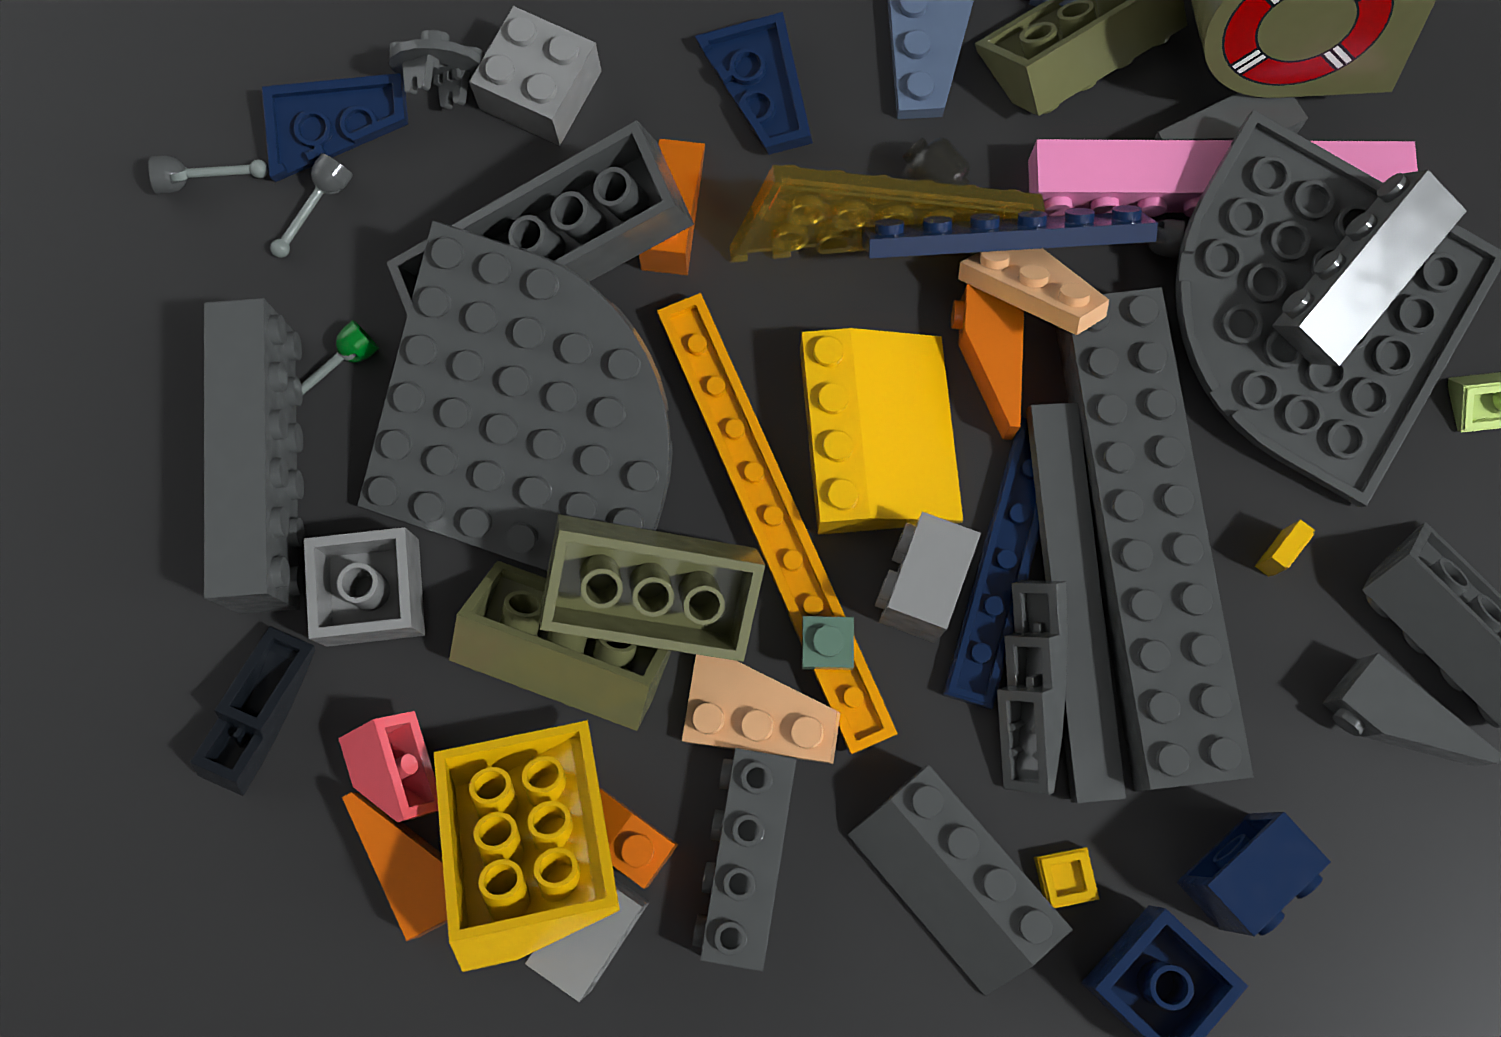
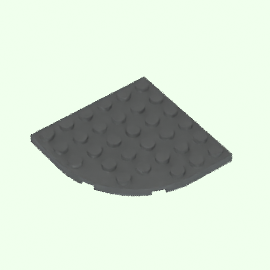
(1253, 245)
(516, 404)

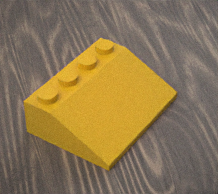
(878, 429)
(522, 843)

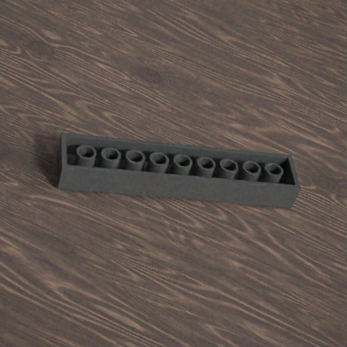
(1154, 550)

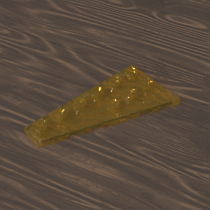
(830, 208)

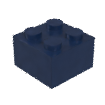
(1255, 874)
(1164, 979)

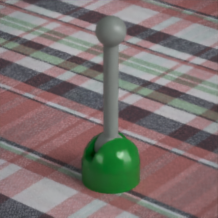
(352, 345)

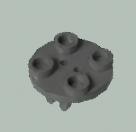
(435, 62)

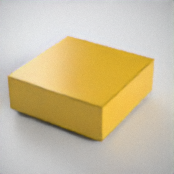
(1285, 548)
(1066, 877)

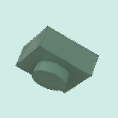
(828, 643)

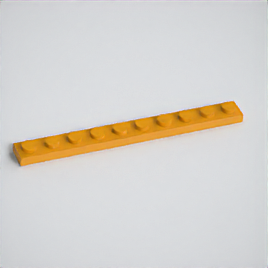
(770, 511)

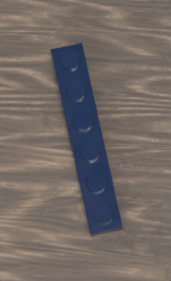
(989, 233)

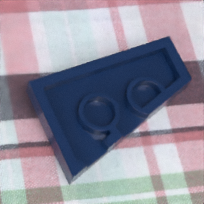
(762, 79)
(328, 118)

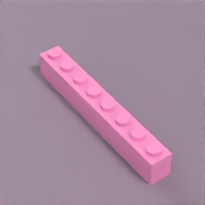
(1166, 173)

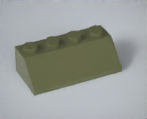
(1070, 47)
(502, 638)

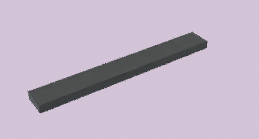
(1071, 556)

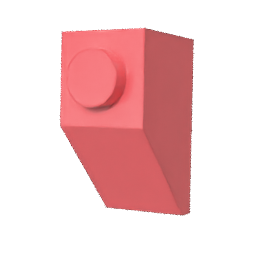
(392, 766)

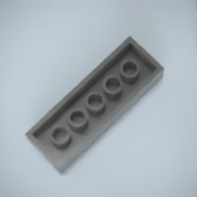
(580, 213)
(251, 458)

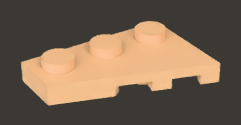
(1037, 285)
(750, 711)

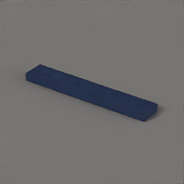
(1003, 560)

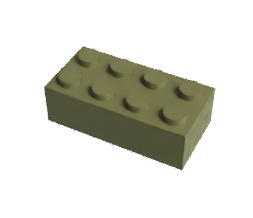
(651, 588)

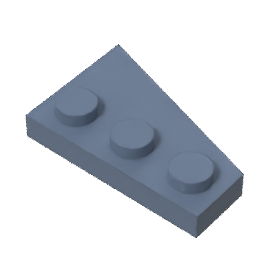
(925, 52)

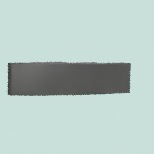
(1036, 689)

